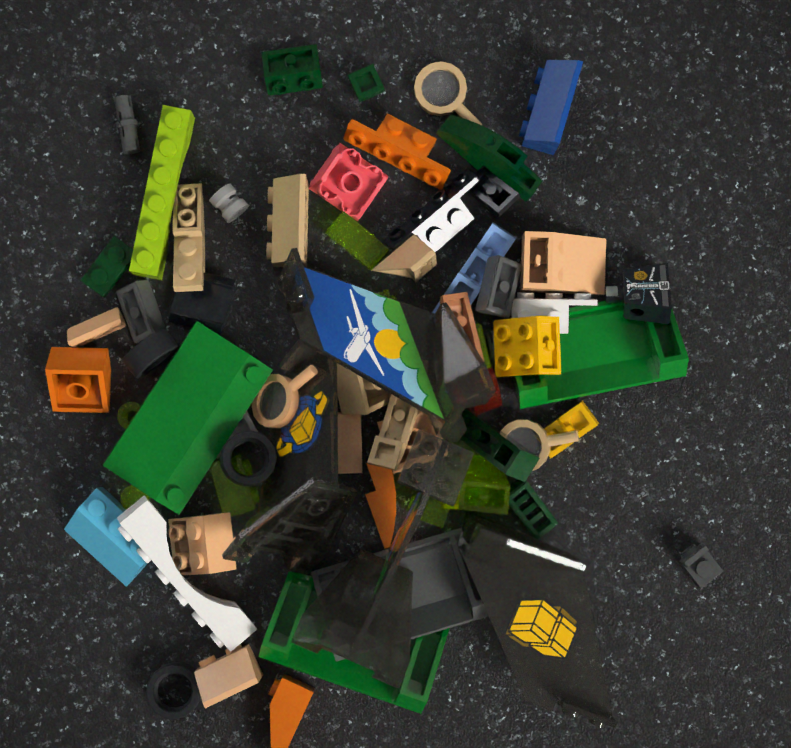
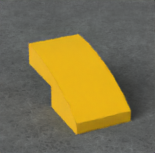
(576, 418)

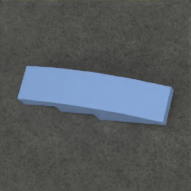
(469, 279)

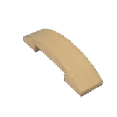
(394, 434)

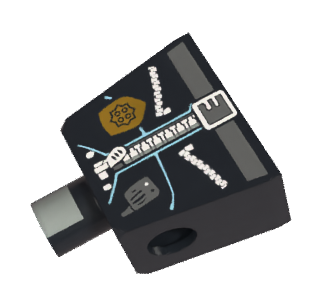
(643, 294)

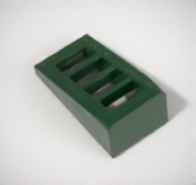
(538, 532)

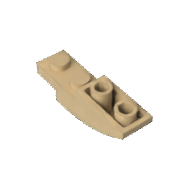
(188, 238)

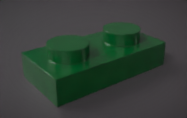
(108, 267)

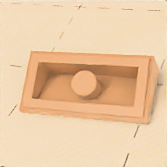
(95, 328)

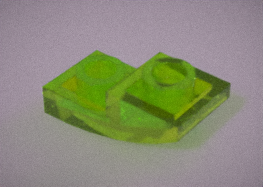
(356, 240)

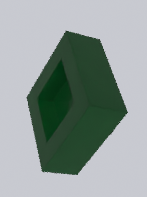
(366, 83)

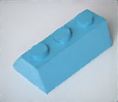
(96, 530)

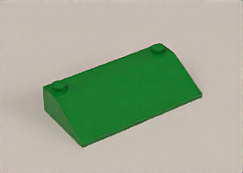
(606, 355)
(187, 417)
(277, 647)

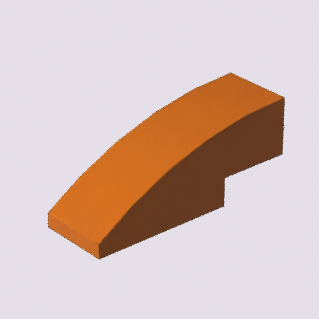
(383, 502)

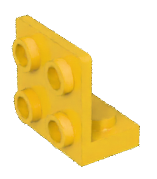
(527, 346)

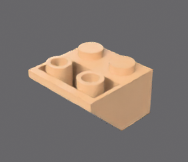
(200, 542)

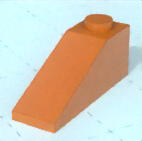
(287, 709)

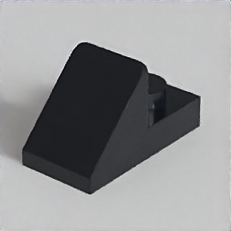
(493, 193)

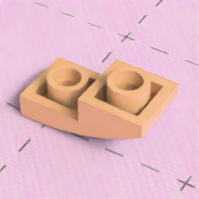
(349, 443)

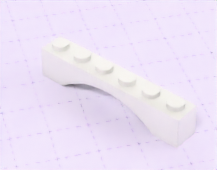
(222, 616)

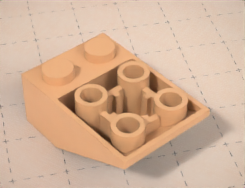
(562, 263)

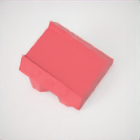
(348, 181)

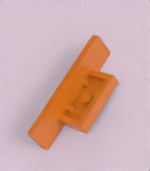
(401, 147)

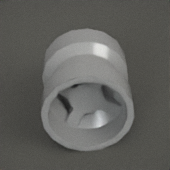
(229, 203)

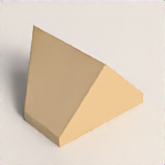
(409, 260)

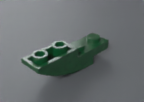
(485, 147)

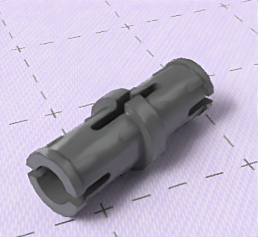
(127, 124)

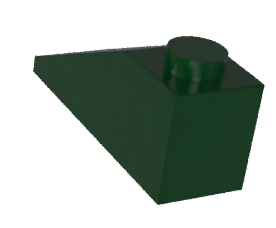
(498, 447)

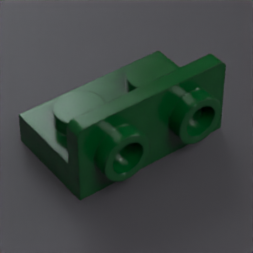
(292, 70)

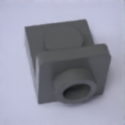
(700, 564)

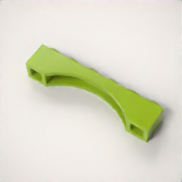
(156, 213)

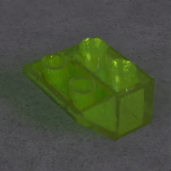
(483, 489)

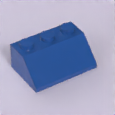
(550, 105)

